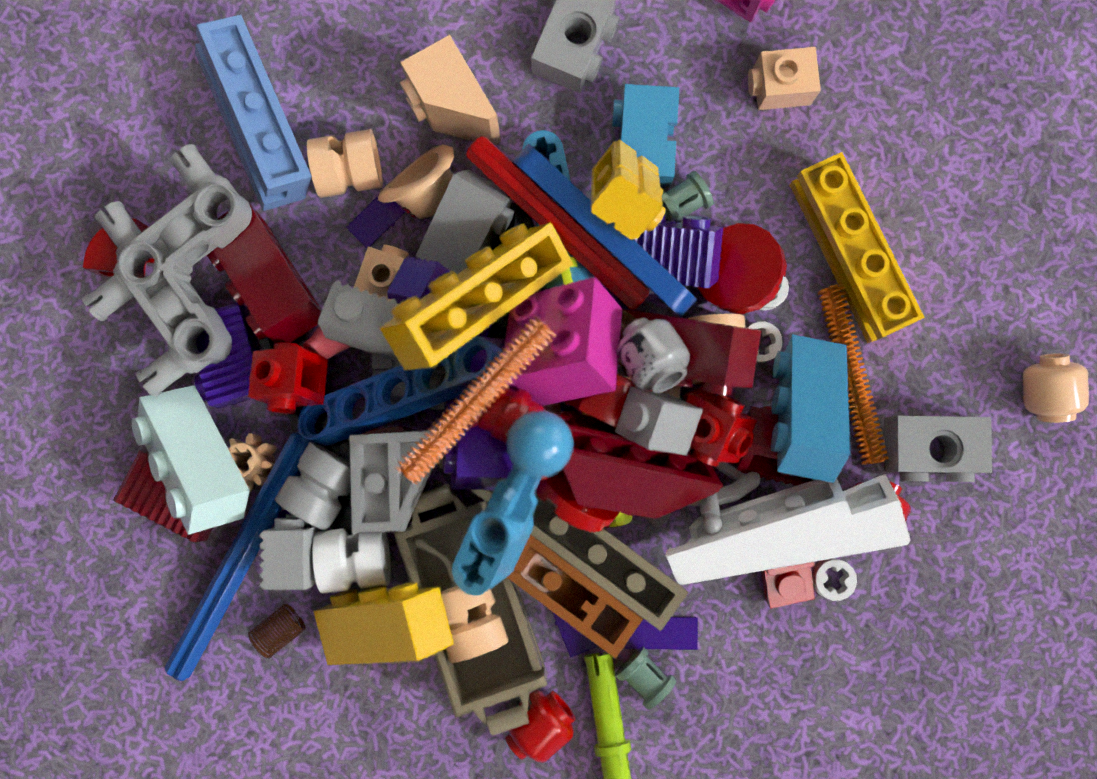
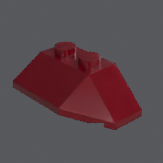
(627, 478)

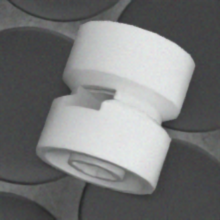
(352, 558)

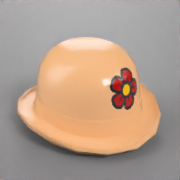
(422, 183)

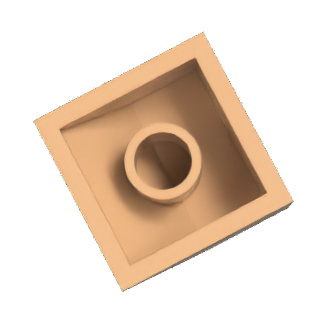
(448, 94)

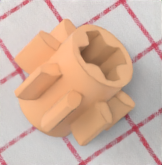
(260, 462)

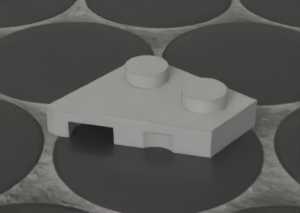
(379, 492)

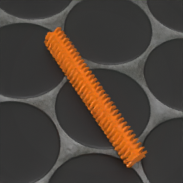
(856, 388)
(475, 400)

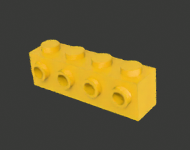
(476, 297)

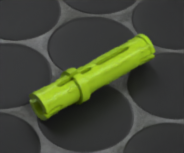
(611, 744)

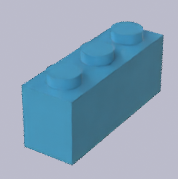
(811, 409)

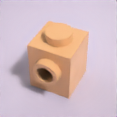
(785, 78)
(379, 269)

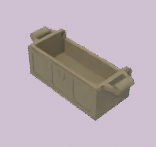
(495, 676)

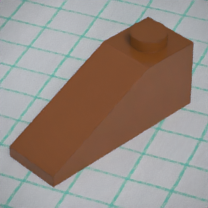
(574, 597)

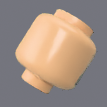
(1055, 388)

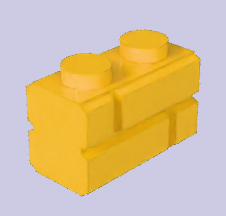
(626, 191)

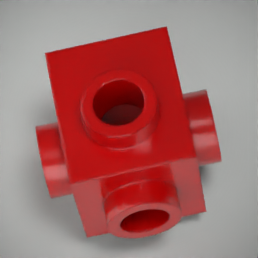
(287, 378)
(722, 430)

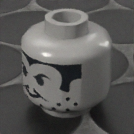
(653, 355)

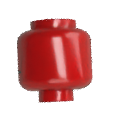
(547, 729)

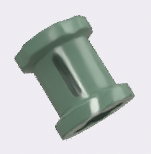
(686, 198)
(646, 678)

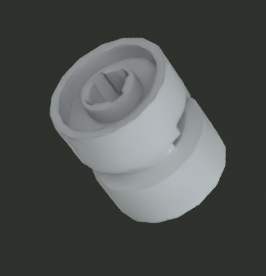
(316, 490)

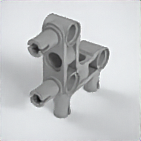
(176, 245)

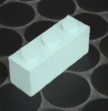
(190, 459)

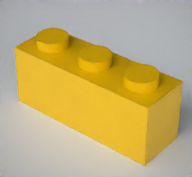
(383, 625)

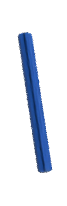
(234, 564)

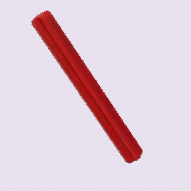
(546, 210)

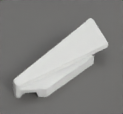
(793, 529)

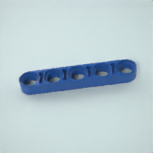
(621, 247)
(377, 393)

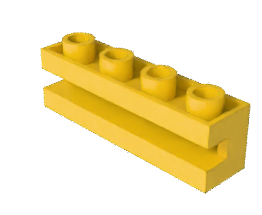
(855, 248)

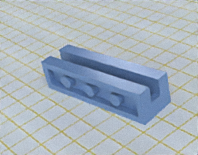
(252, 112)

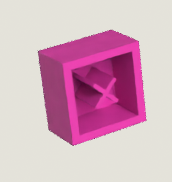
(583, 353)

